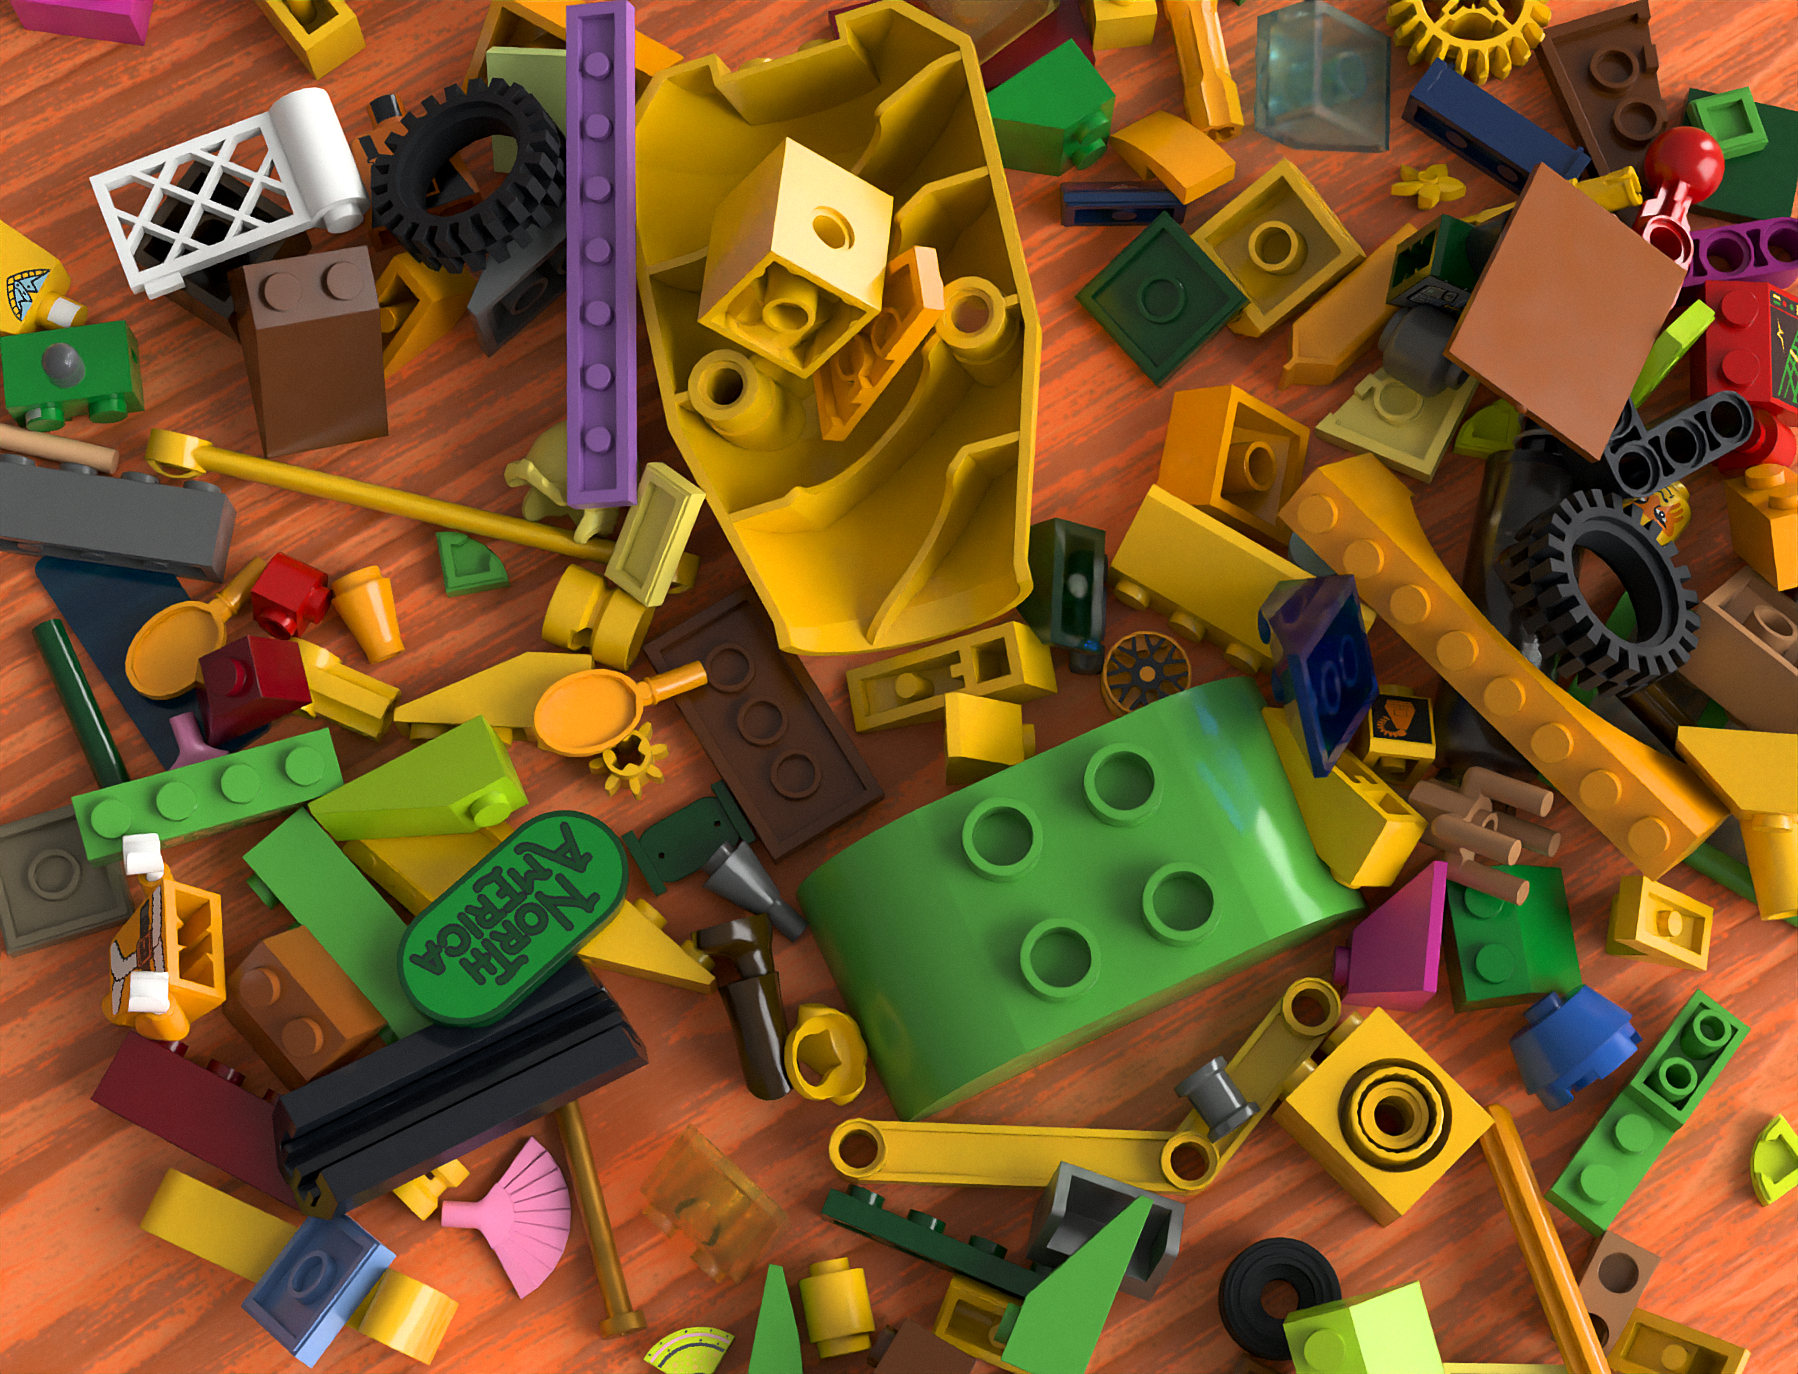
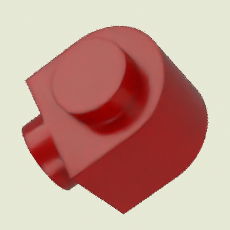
(1768, 444)
(290, 597)

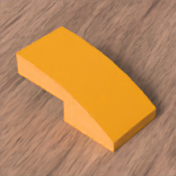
(1175, 153)

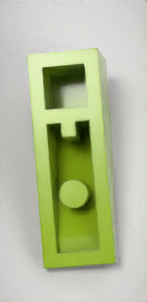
(436, 789)

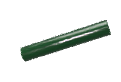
(80, 704)

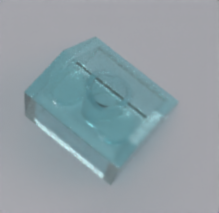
(1322, 80)

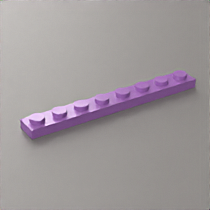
(601, 255)

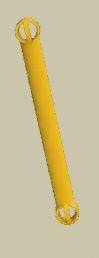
(199, 456)

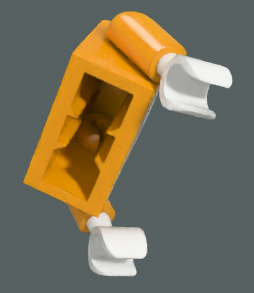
(168, 953)

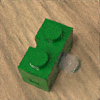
(72, 374)

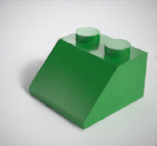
(1053, 114)
(1508, 951)

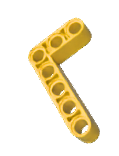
(249, 1240)

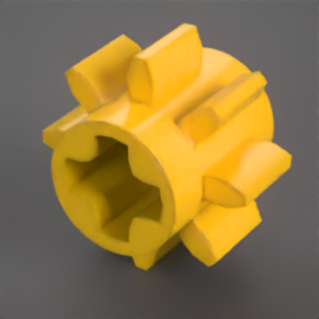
(632, 776)

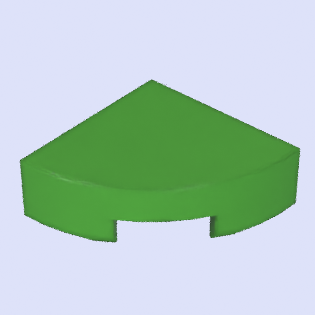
(469, 565)

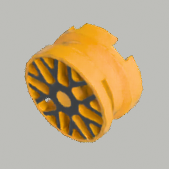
(1142, 672)

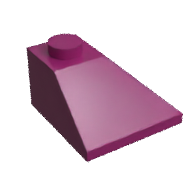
(1396, 950)

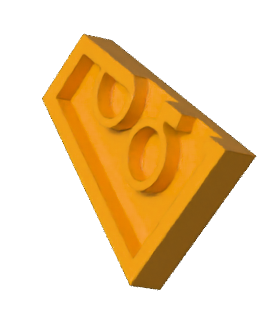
(873, 356)

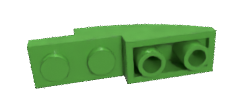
(1646, 1113)

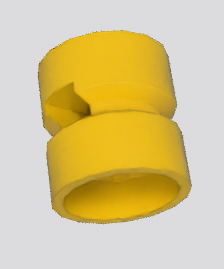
(596, 617)

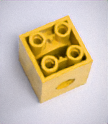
(796, 259)
(1370, 1070)

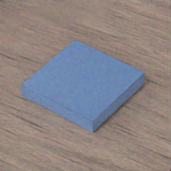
(317, 1284)

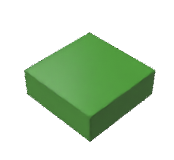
(1730, 120)

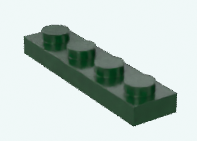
(924, 1239)

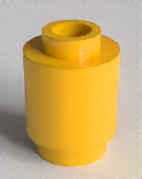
(837, 1308)

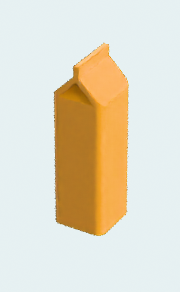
(1343, 320)

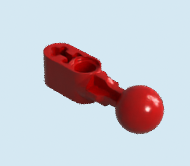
(1681, 171)

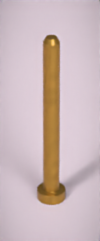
(620, 1316)

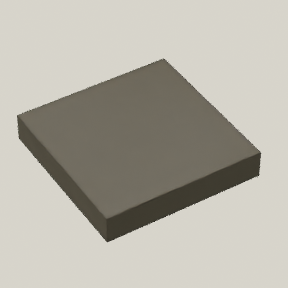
(52, 888)

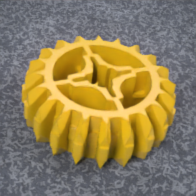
(1494, 43)

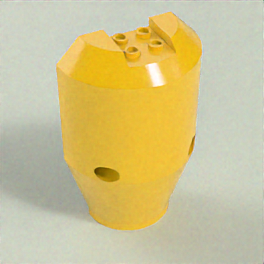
(930, 495)

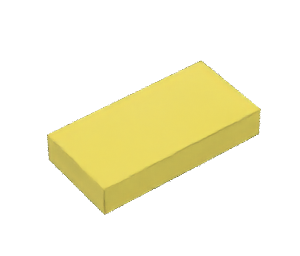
(655, 534)

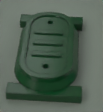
(688, 838)

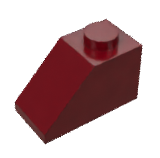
(249, 686)

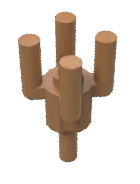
(1466, 824)

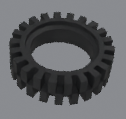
(436, 139)
(1566, 619)

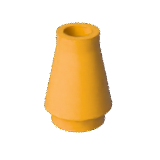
(369, 612)

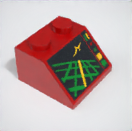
(1749, 346)

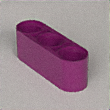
(1747, 253)

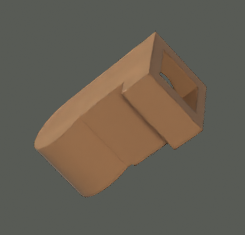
(1613, 1283)

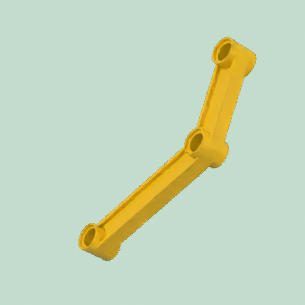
(1030, 1155)

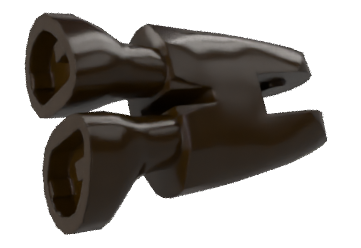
(752, 1001)

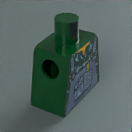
(1434, 268)

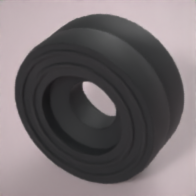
(1248, 1274)

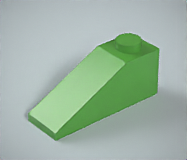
(1069, 1306)

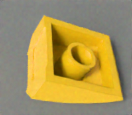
(1278, 248)

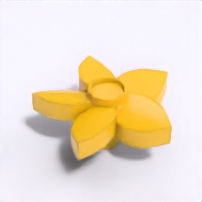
(1429, 184)

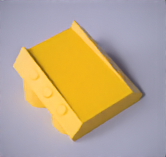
(423, 866)

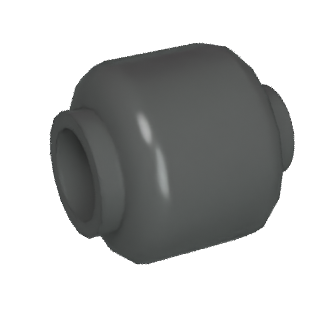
(1414, 350)

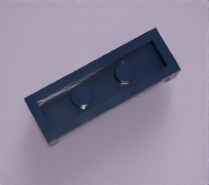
(1486, 130)

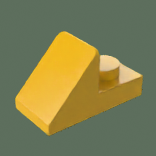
(1658, 925)
(1667, 1347)

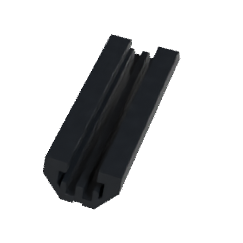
(449, 1092)

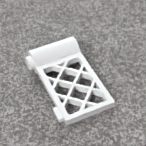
(314, 176)

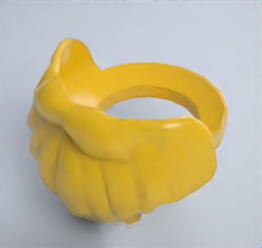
(830, 1046)

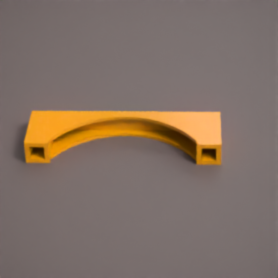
(1639, 798)

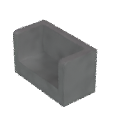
(1082, 1203)

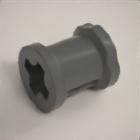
(1217, 1099)

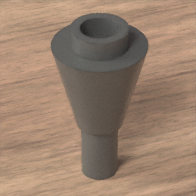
(744, 882)

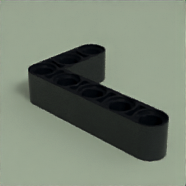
(1650, 455)

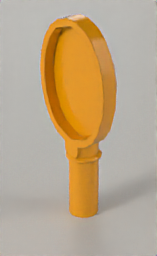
(168, 646)
(602, 707)

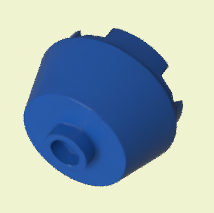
(1571, 1043)

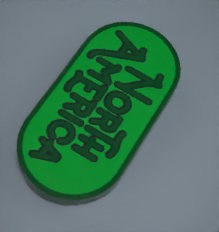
(513, 920)

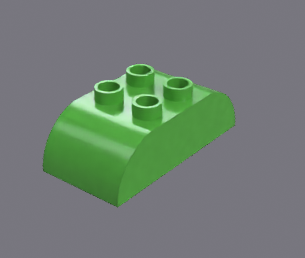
(1071, 896)

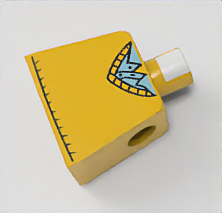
(33, 288)

